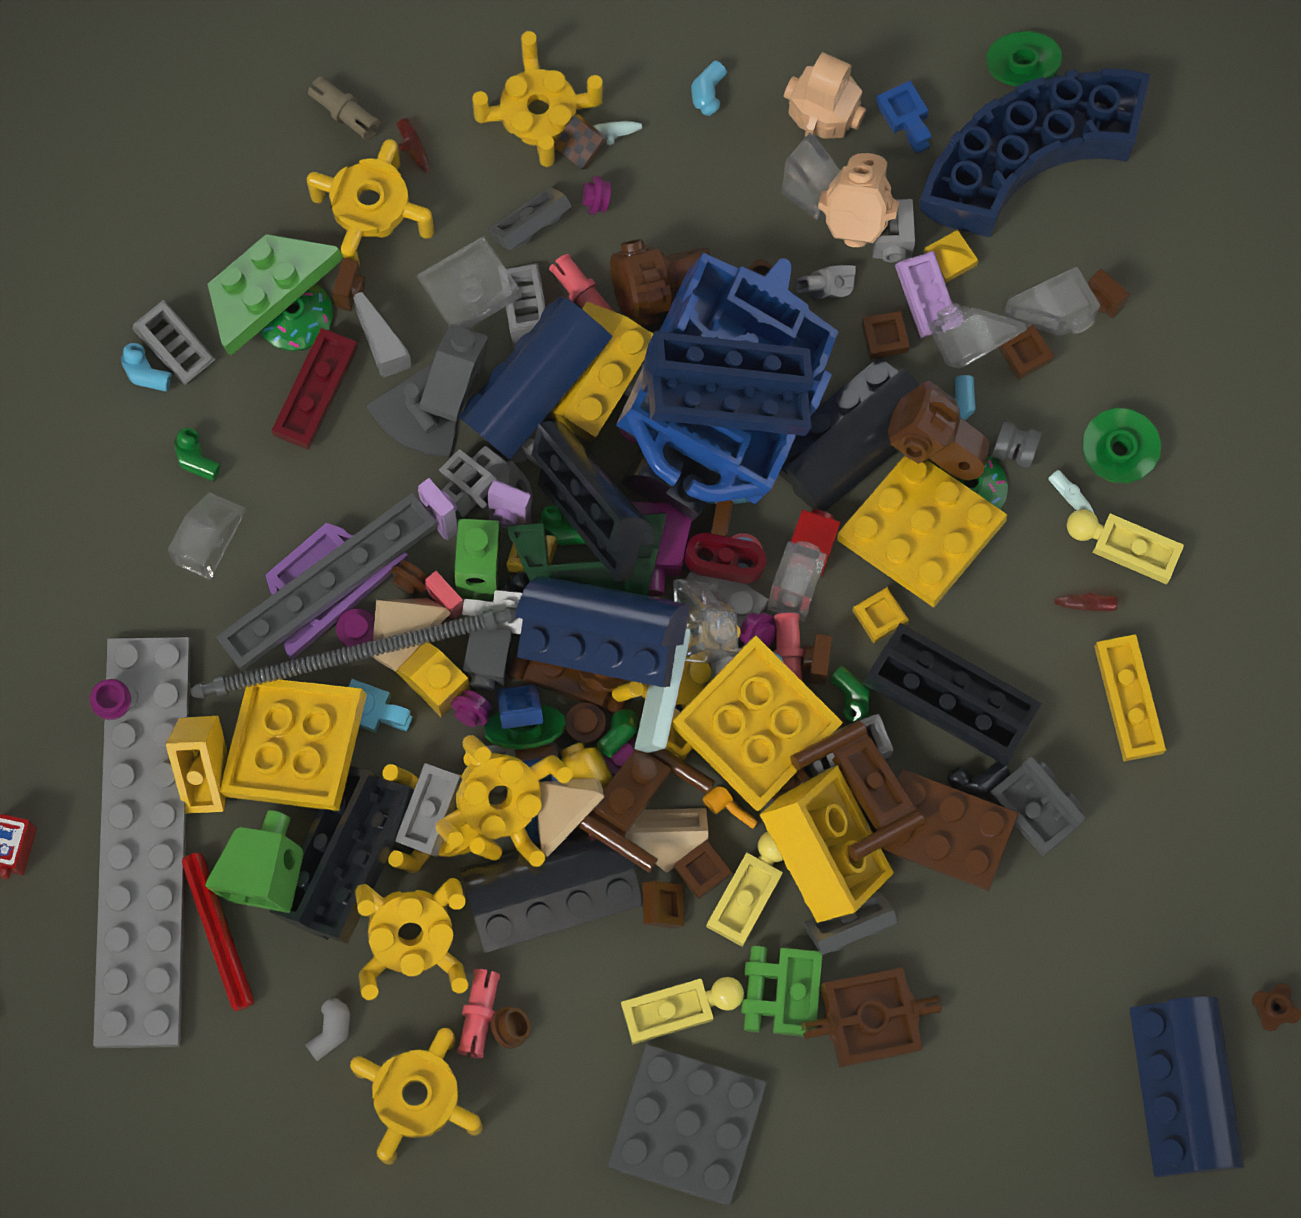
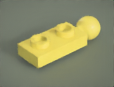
(1127, 544)
(747, 893)
(679, 1007)

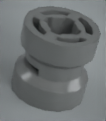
(1007, 446)

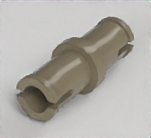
(344, 108)

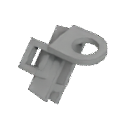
(475, 477)

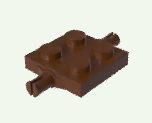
(871, 1017)

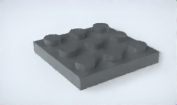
(687, 1125)

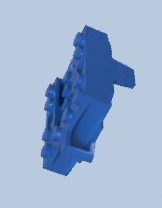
(745, 309)

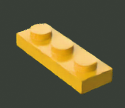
(1130, 698)

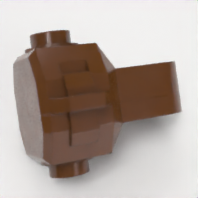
(647, 279)
(931, 427)

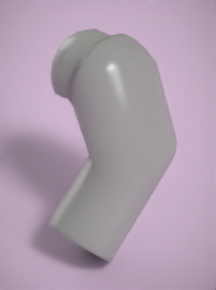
(335, 1028)

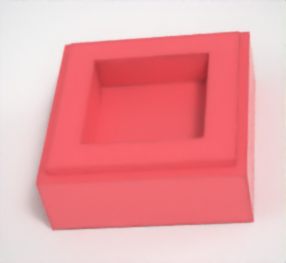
(444, 594)

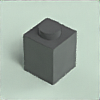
(488, 658)

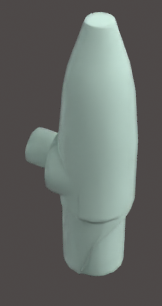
(615, 129)
(1069, 491)

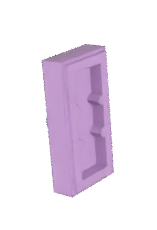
(923, 289)
(508, 504)
(440, 507)

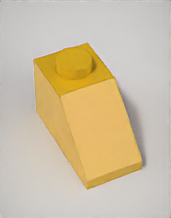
(433, 677)
(198, 762)

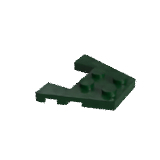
(533, 552)

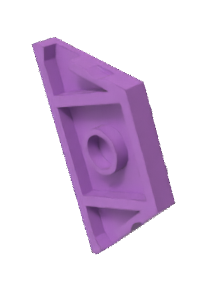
(302, 558)

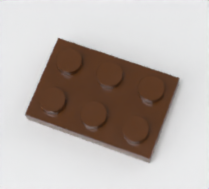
(960, 832)

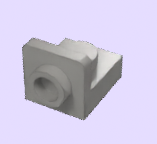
(901, 235)

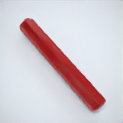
(217, 933)

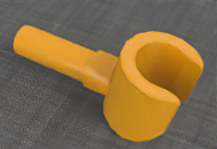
(720, 798)

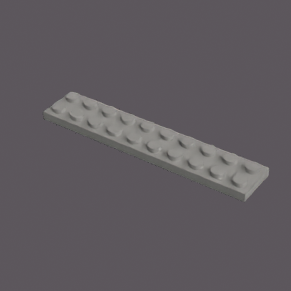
(142, 851)

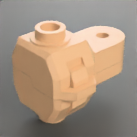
(825, 99)
(859, 201)

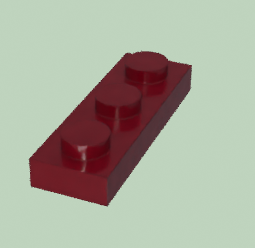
(314, 388)

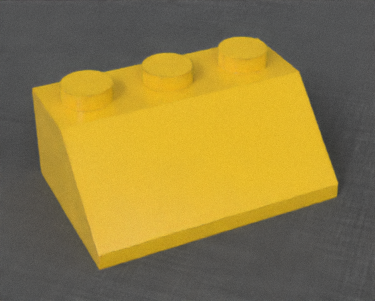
(603, 382)
(813, 836)

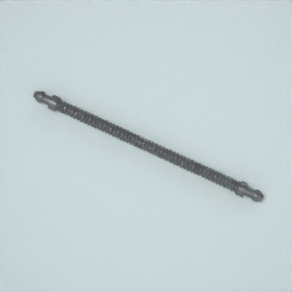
(223, 684)

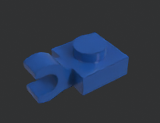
(906, 110)

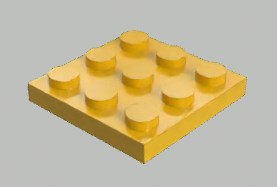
(922, 528)
(754, 721)
(293, 744)

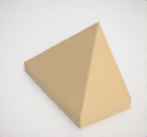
(401, 616)
(564, 808)
(669, 833)

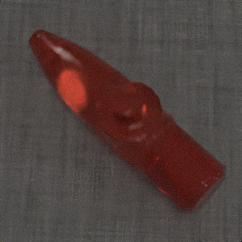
(412, 144)
(1088, 602)

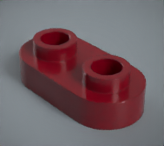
(724, 557)

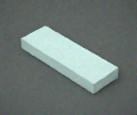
(660, 706)

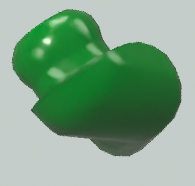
(190, 455)
(559, 527)
(856, 695)
(623, 728)

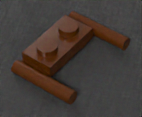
(564, 682)
(871, 784)
(629, 796)

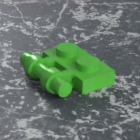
(796, 990)

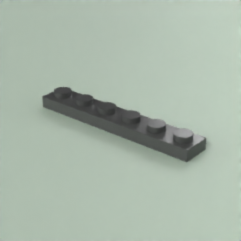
(327, 582)

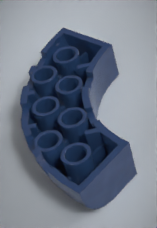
(1027, 134)

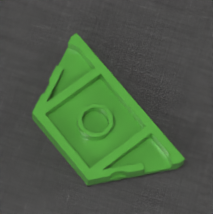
(265, 284)

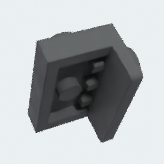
(1043, 808)

